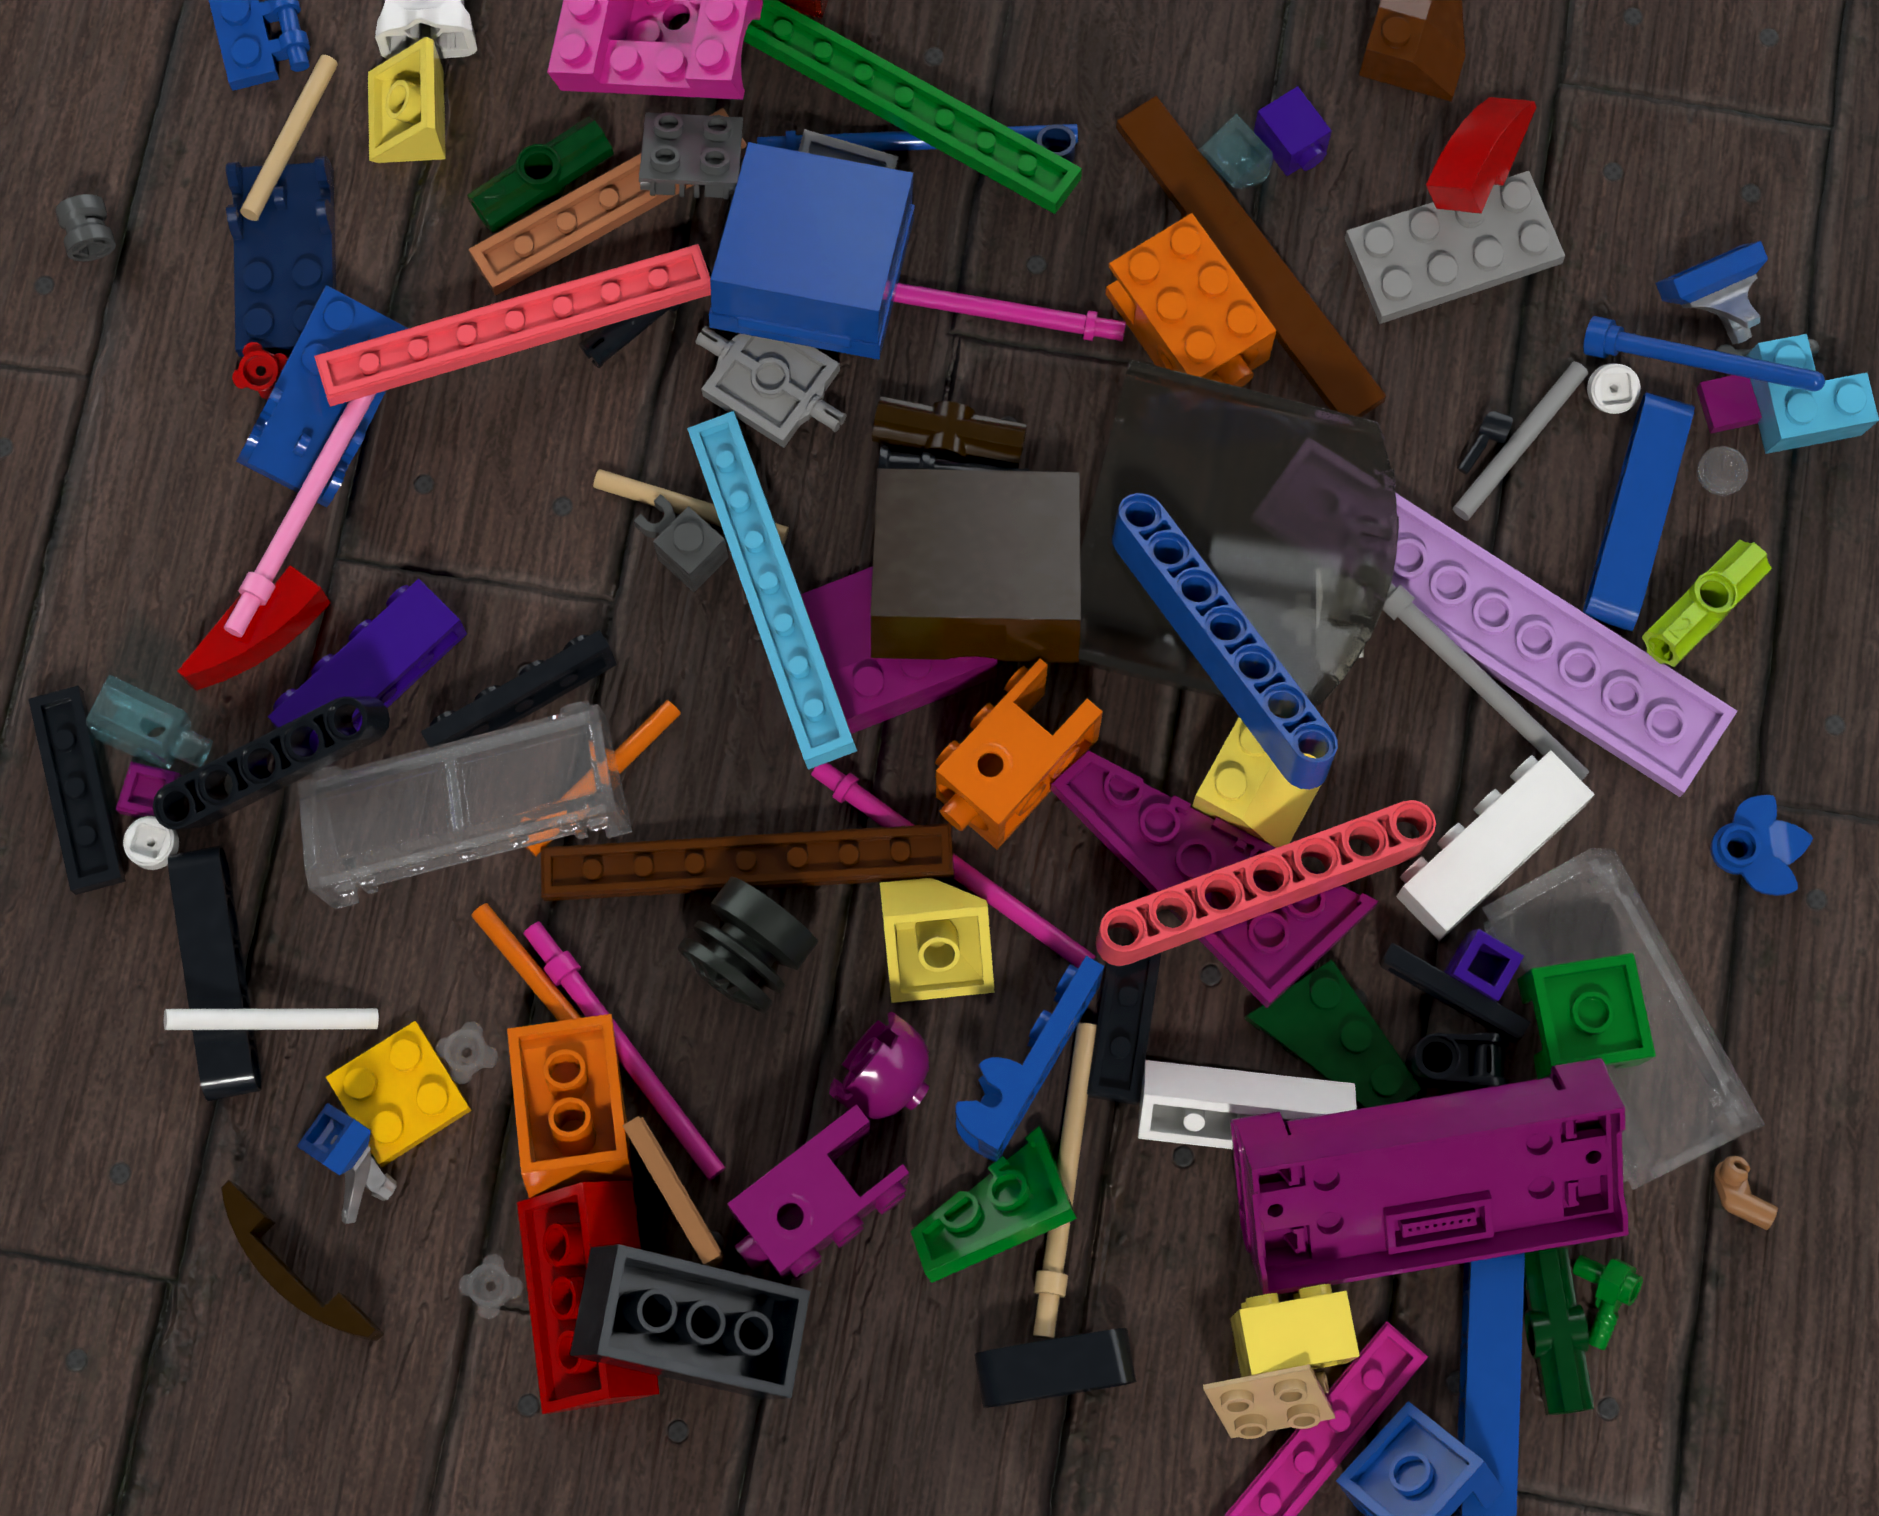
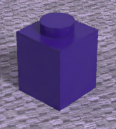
(1293, 132)
(1484, 964)

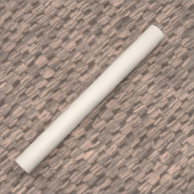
(271, 1019)

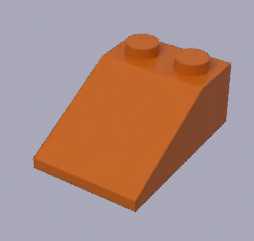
(569, 1104)

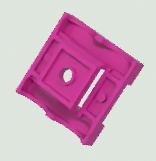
(633, 51)

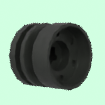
(747, 945)

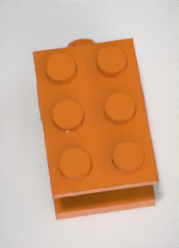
(1190, 306)
(1010, 759)

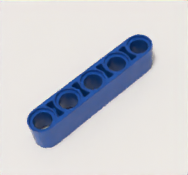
(1638, 511)

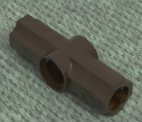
(949, 432)

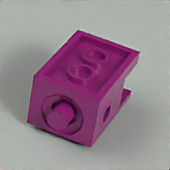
(810, 1203)

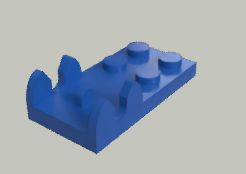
(297, 412)
(1012, 1086)

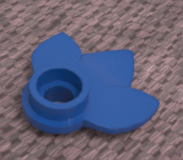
(1767, 846)

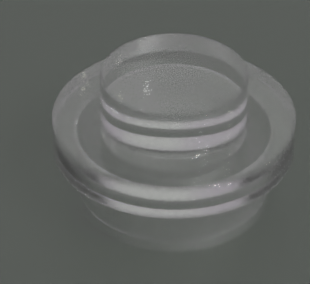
(1722, 471)

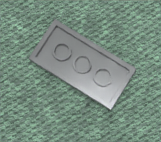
(1448, 254)

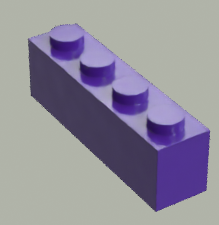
(381, 657)

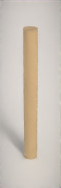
(288, 138)
(648, 493)

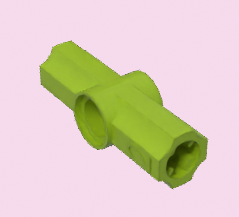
(1691, 617)

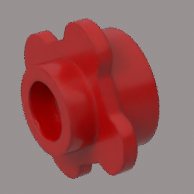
(247, 375)

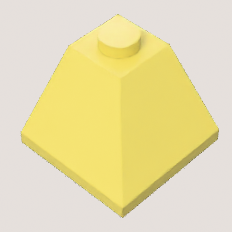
(935, 940)

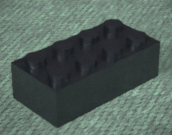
(690, 1322)

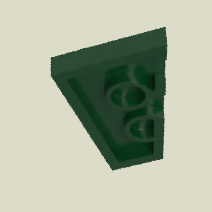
(1337, 1037)

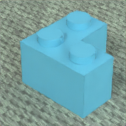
(1806, 417)

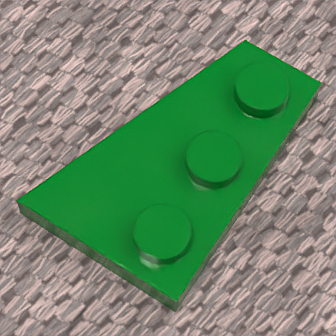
(1003, 1210)

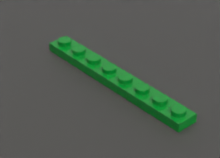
(913, 105)

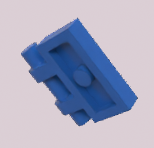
(245, 41)

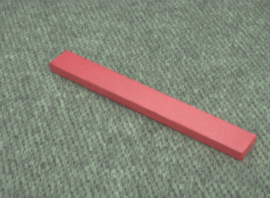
(513, 325)

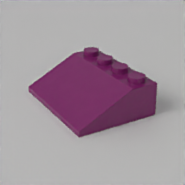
(876, 687)

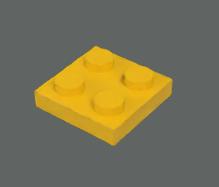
(399, 1093)

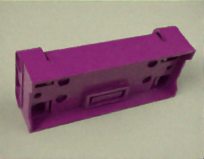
(1432, 1180)

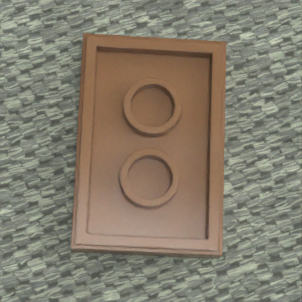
(675, 1193)

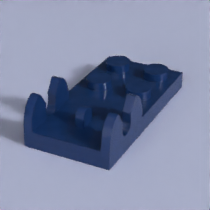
(283, 255)

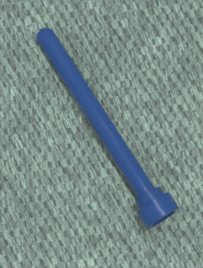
(1607, 339)

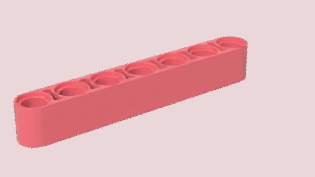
(1283, 865)

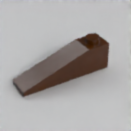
(1417, 46)

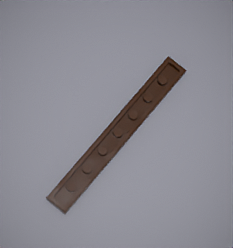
(1298, 320)
(759, 860)

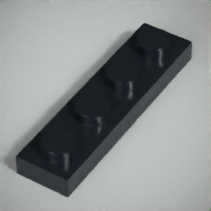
(531, 690)
(76, 790)

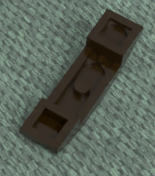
(249, 1225)

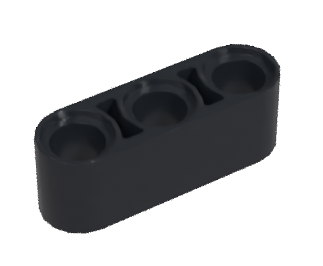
(1055, 1367)

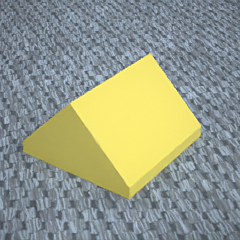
(407, 106)

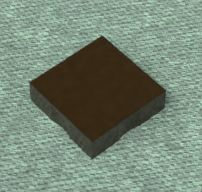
(976, 565)

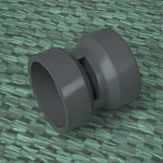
(85, 228)

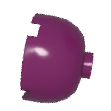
(885, 1070)

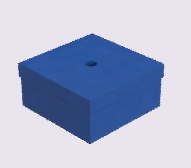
(812, 251)

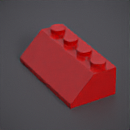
(556, 1248)

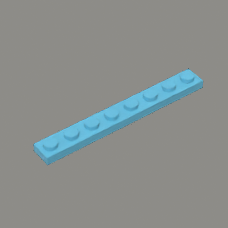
(772, 591)

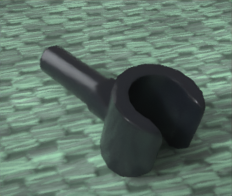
(1494, 427)

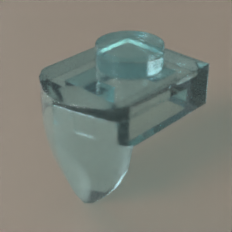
(1238, 154)

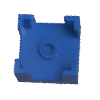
(1416, 1471)

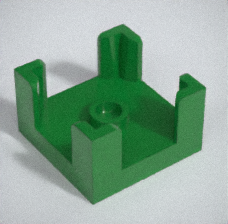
(1589, 1013)

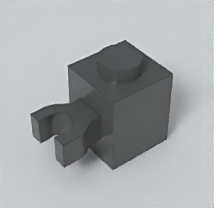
(685, 544)

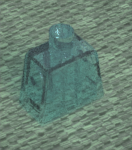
(126, 717)

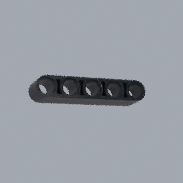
(249, 762)
(213, 969)

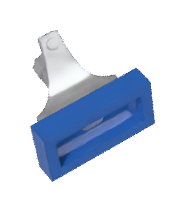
(1720, 288)
(343, 1148)

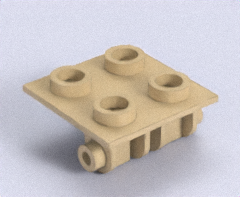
(1271, 1401)

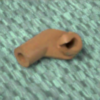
(1736, 1195)

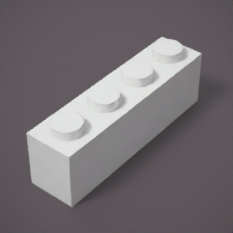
(1494, 844)
(1198, 1102)

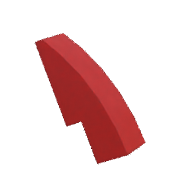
(1479, 154)
(285, 616)

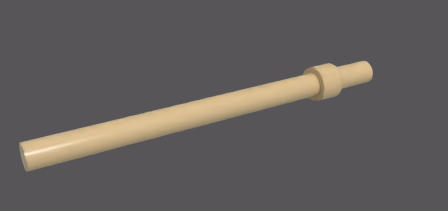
(1051, 1281)

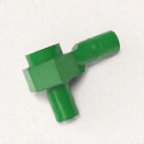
(1616, 1285)

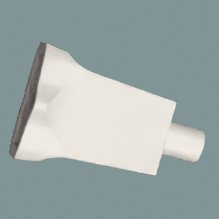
(411, 20)

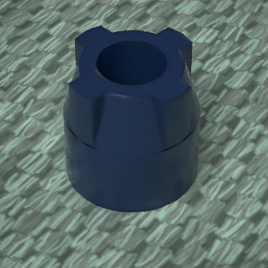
(1058, 140)

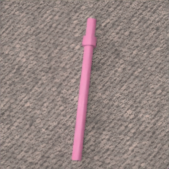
(258, 585)

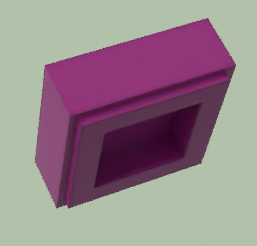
(1728, 403)
(141, 787)

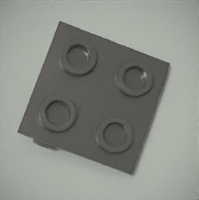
(690, 152)

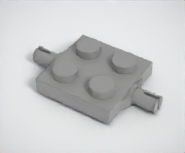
(770, 383)

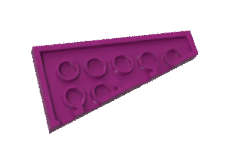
(1172, 843)

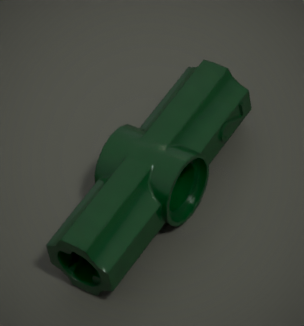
(565, 156)
(1557, 1332)

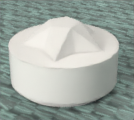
(1613, 388)
(150, 843)

